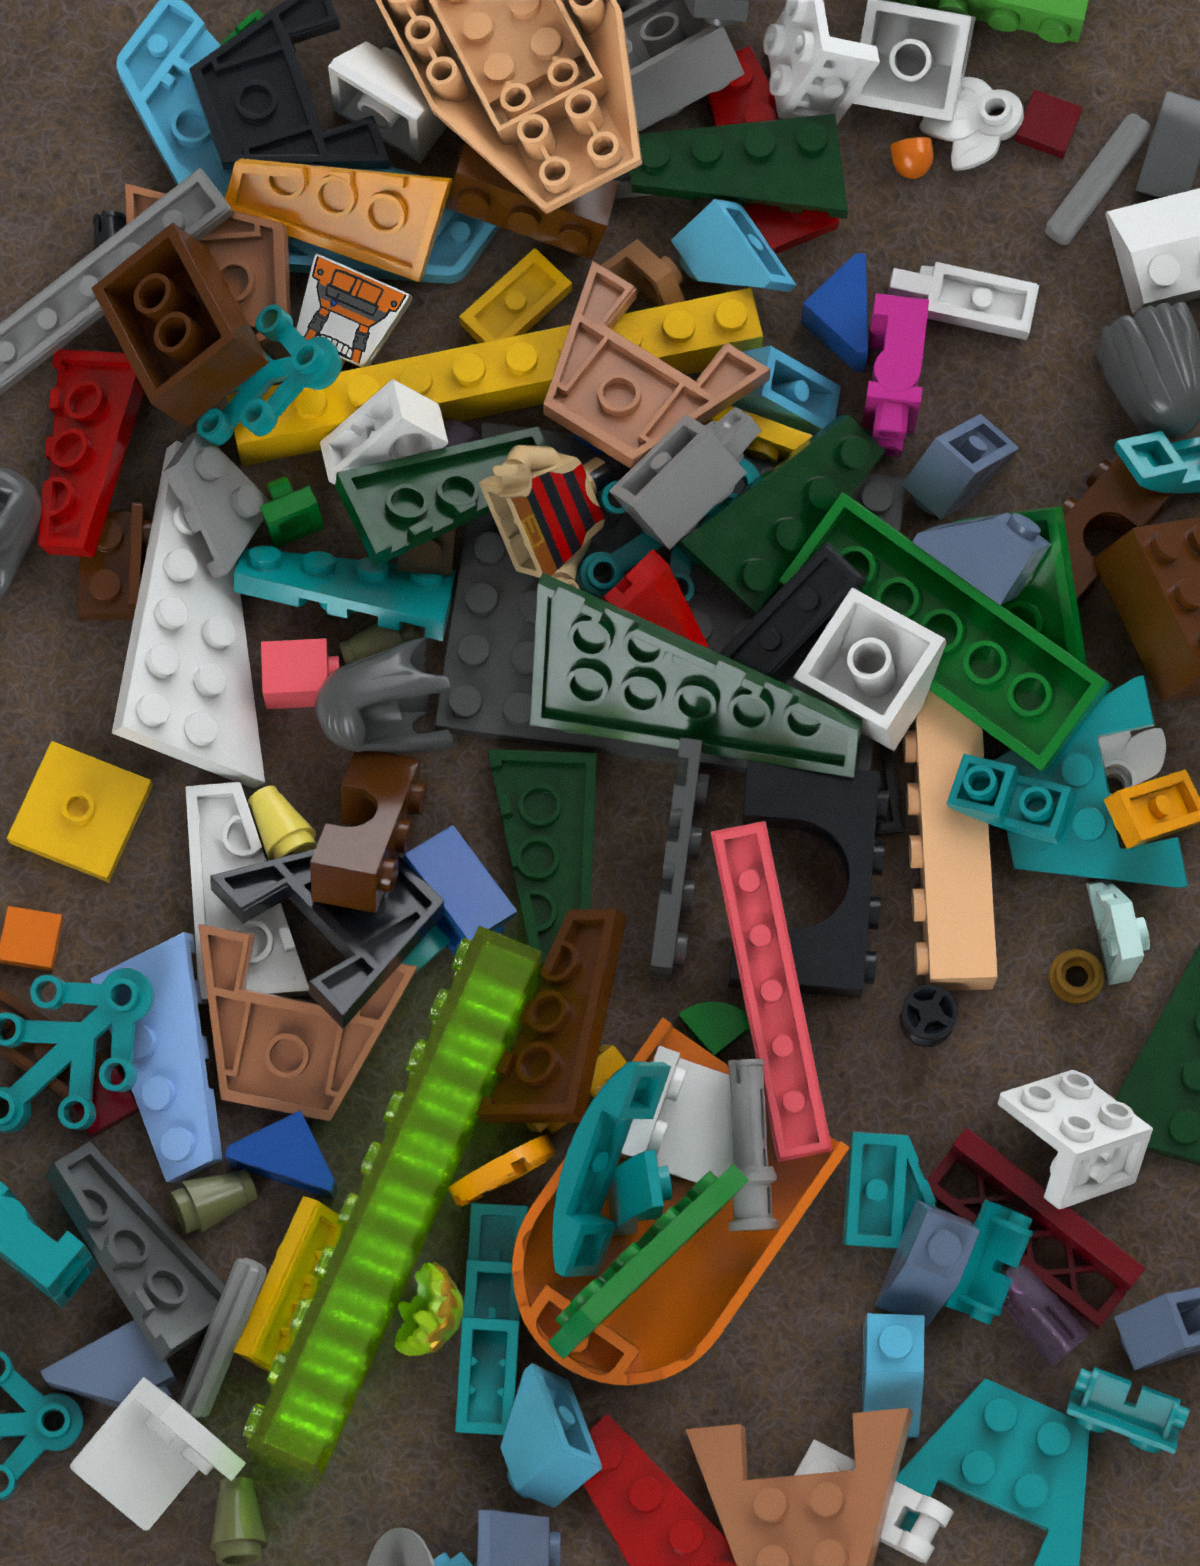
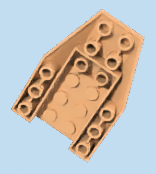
(528, 86)

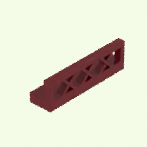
(1063, 1225)

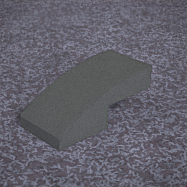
(1173, 149)

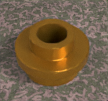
(1081, 961)

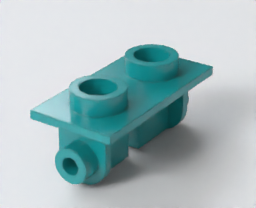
(1000, 1241)
(1145, 1423)

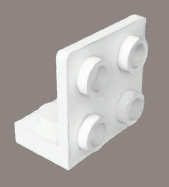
(810, 68)
(690, 1123)
(1094, 1135)
(150, 1454)

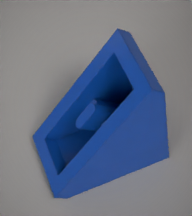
(839, 313)
(285, 1155)

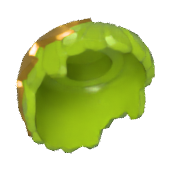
(432, 1313)

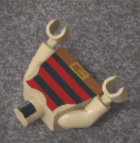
(546, 509)

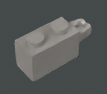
(686, 475)

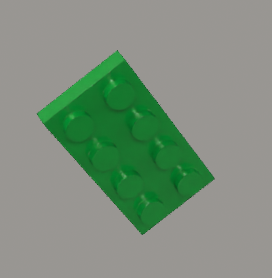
(644, 1258)

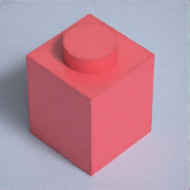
(295, 671)

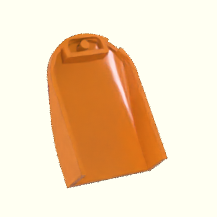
(687, 1299)

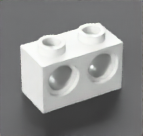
(384, 428)

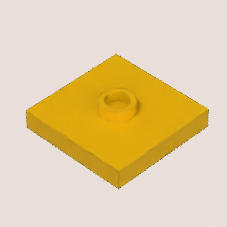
(80, 811)

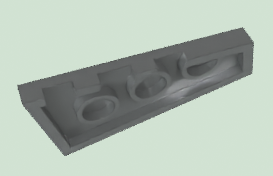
(681, 845)
(145, 1260)

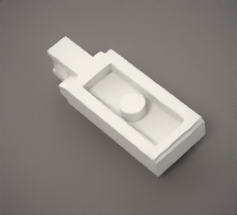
(970, 298)

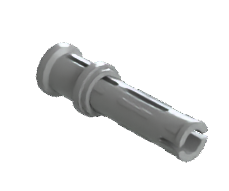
(748, 1113)

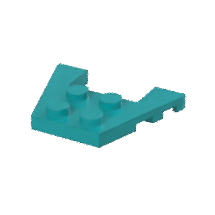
(1089, 838)
(1014, 1459)

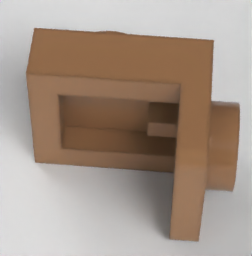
(647, 273)

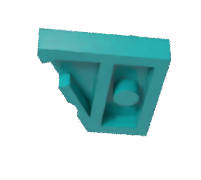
(881, 1189)

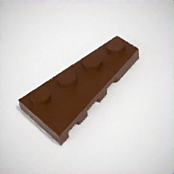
(562, 1028)

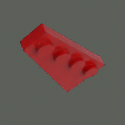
(748, 101)
(92, 427)
(646, 1510)

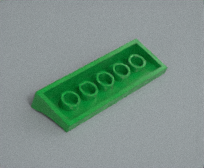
(993, 661)

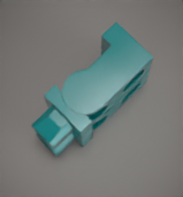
(49, 1265)

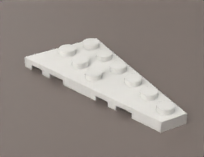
(188, 655)

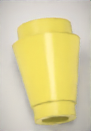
(279, 824)

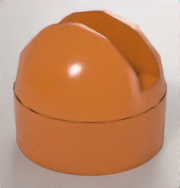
(912, 156)

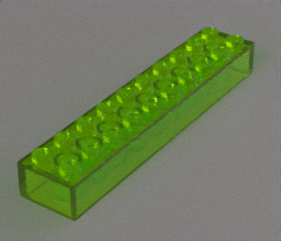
(395, 1209)

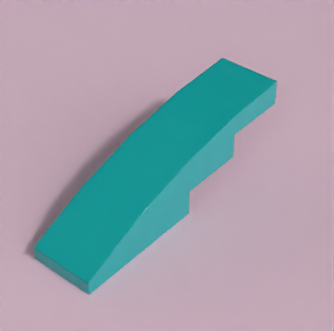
(489, 1322)

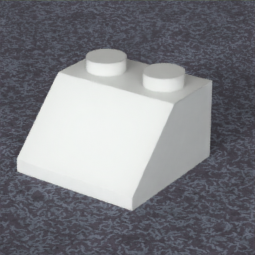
(919, 56)
(382, 85)
(1158, 249)
(872, 666)

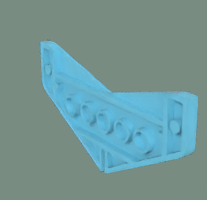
(160, 87)

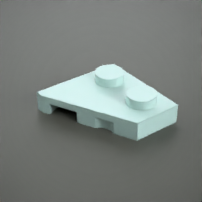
(1118, 931)

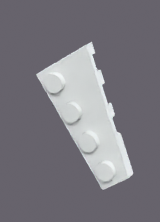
(220, 841)

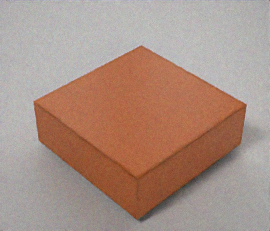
(30, 938)

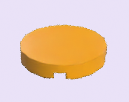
(502, 1170)

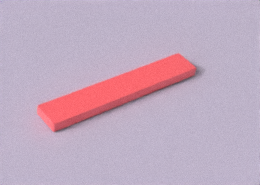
(771, 990)

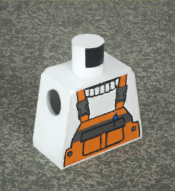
(350, 310)

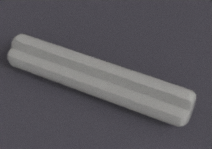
(1097, 179)
(221, 1337)

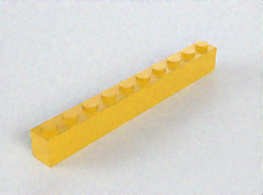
(504, 371)

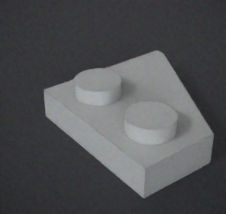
(215, 500)

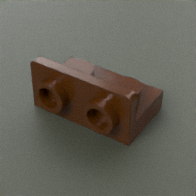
(113, 577)

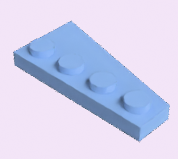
(171, 1061)

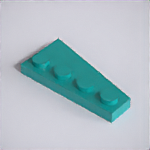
(347, 587)

